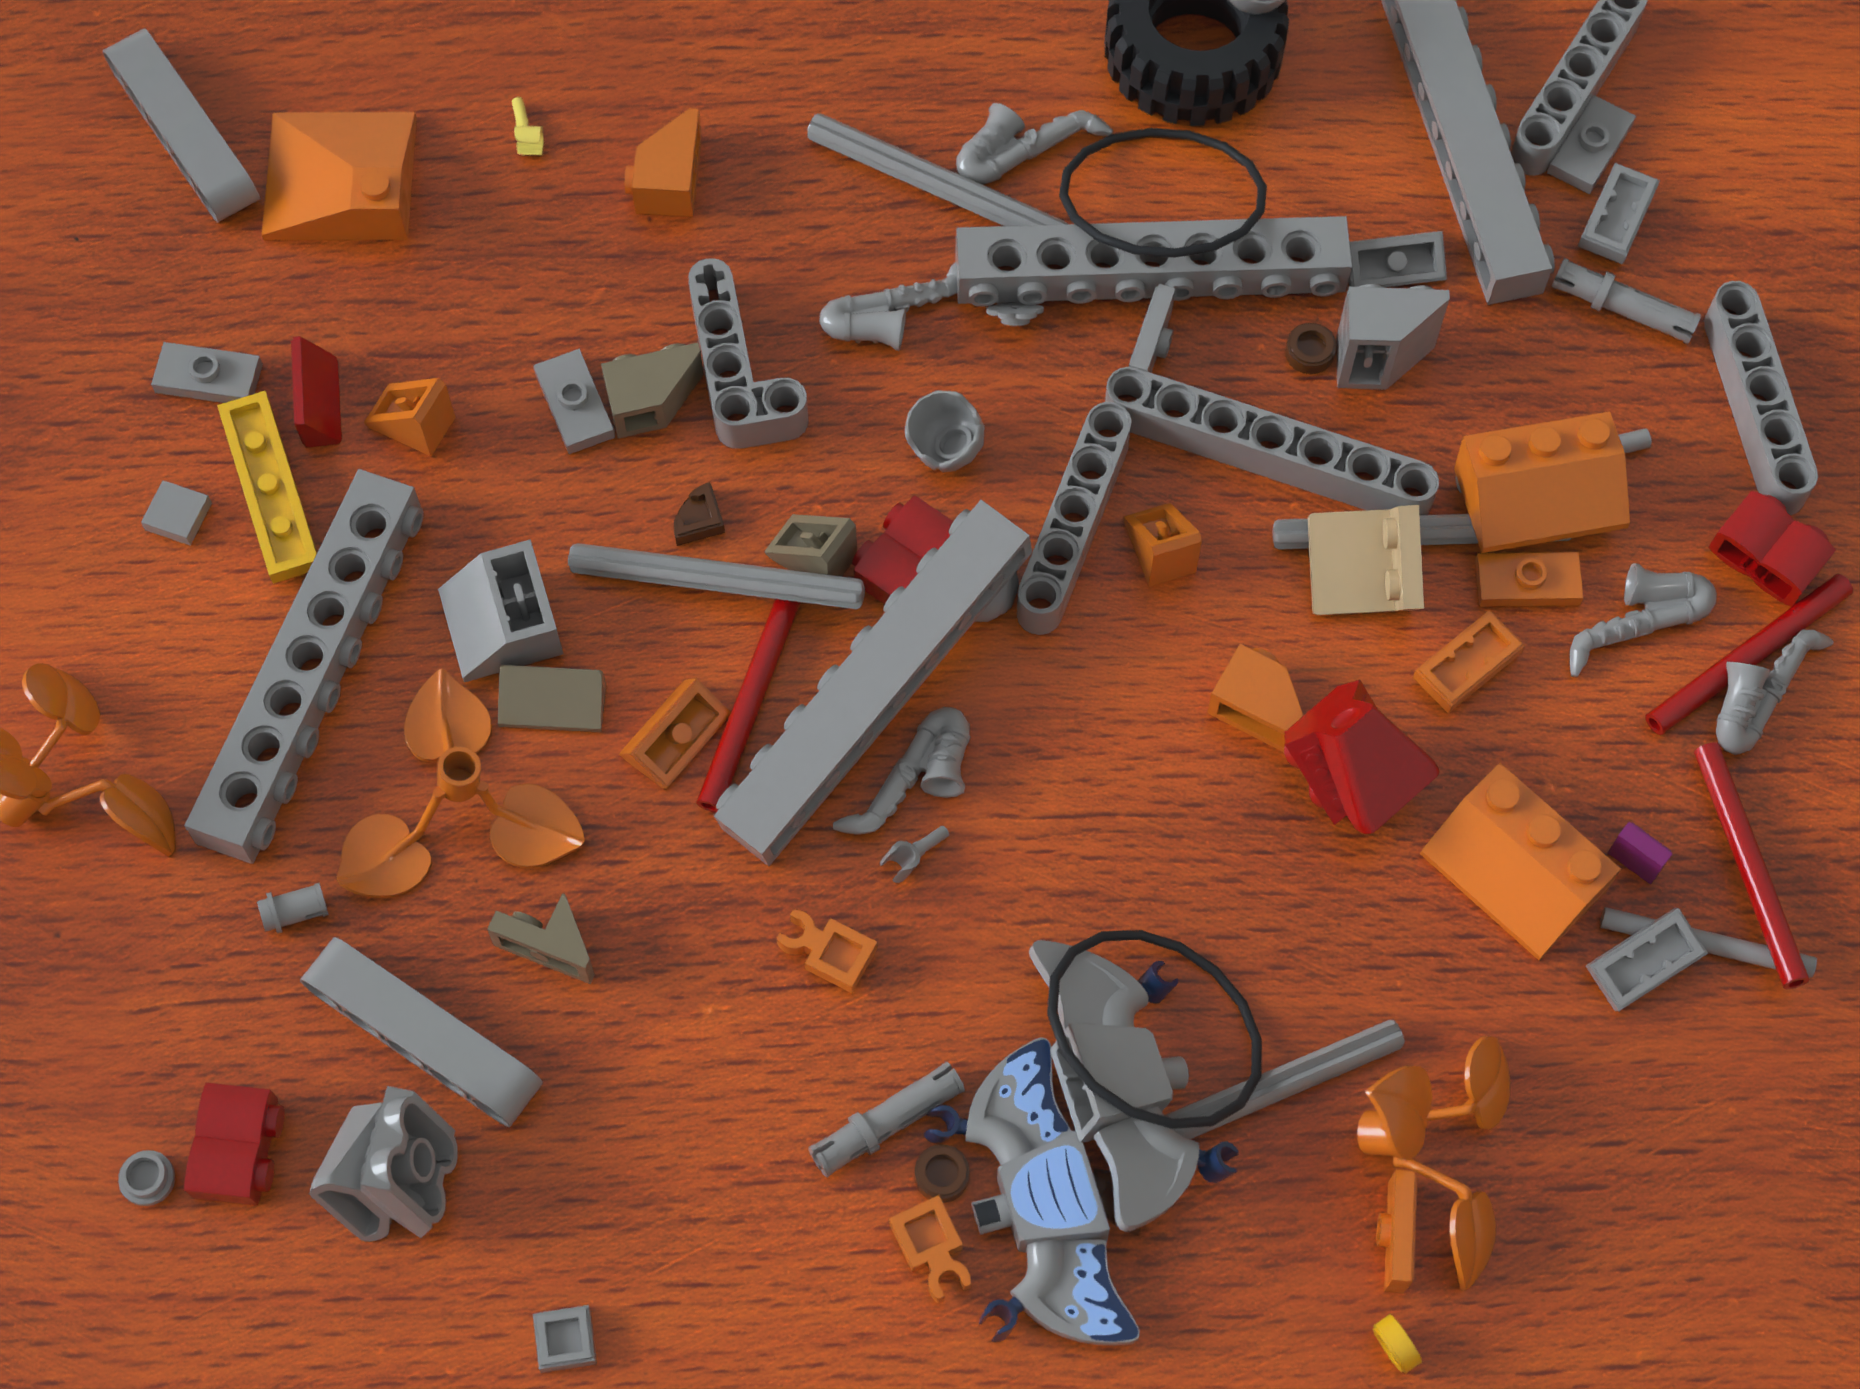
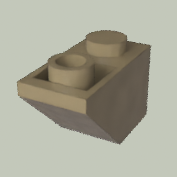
(651, 387)

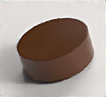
(1310, 348)
(942, 1172)

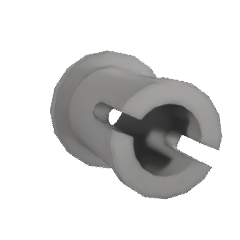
(292, 907)

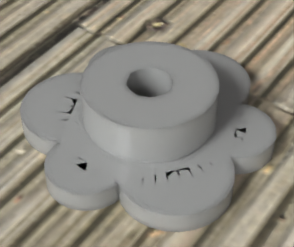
(1014, 312)

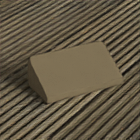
(551, 698)

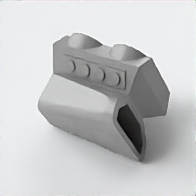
(387, 1167)

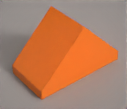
(414, 413)
(1164, 543)

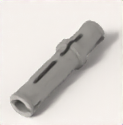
(1625, 300)
(876, 1125)

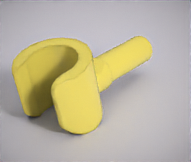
(529, 138)

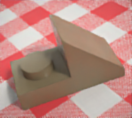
(554, 947)

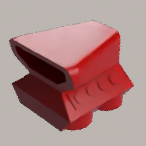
(1357, 759)

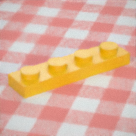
(268, 486)

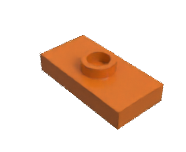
(1528, 579)
(1468, 661)
(1398, 1230)

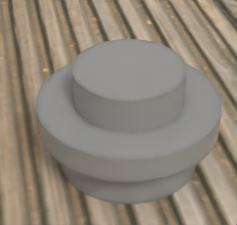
(146, 1178)

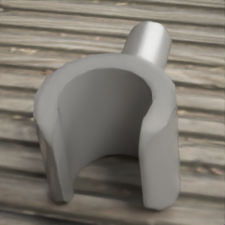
(909, 854)

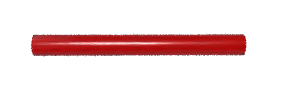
(1750, 652)
(748, 703)
(1751, 866)

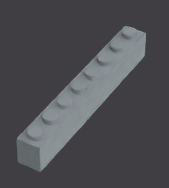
(1471, 148)
(872, 682)

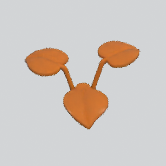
(452, 727)
(27, 788)
(1398, 1131)

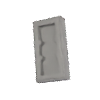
(1591, 144)
(1618, 213)
(1154, 335)
(205, 373)
(574, 401)
(1646, 959)

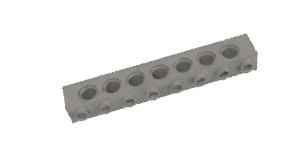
(1270, 242)
(368, 505)

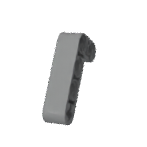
(729, 353)

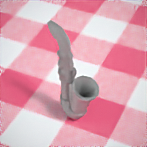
(997, 150)
(882, 314)
(1668, 602)
(1757, 690)
(934, 750)

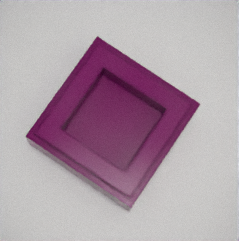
(1640, 852)

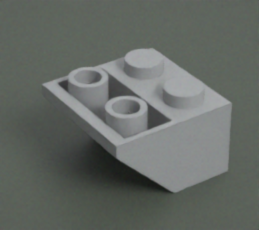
(1386, 333)
(499, 612)

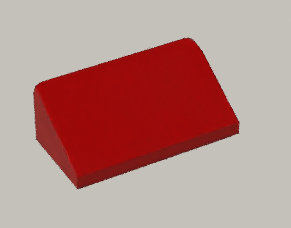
(315, 394)

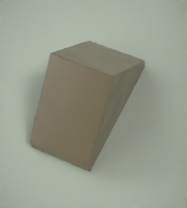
(815, 544)

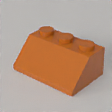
(1544, 481)
(1520, 861)

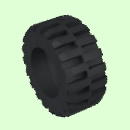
(1187, 81)

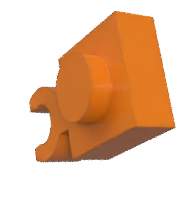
(834, 953)
(929, 1240)

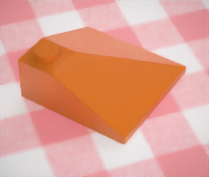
(339, 176)

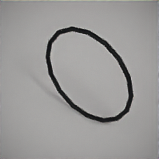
(1163, 251)
(1101, 1091)

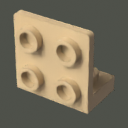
(1366, 561)

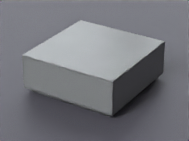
(176, 512)
(564, 1339)

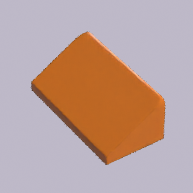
(675, 733)

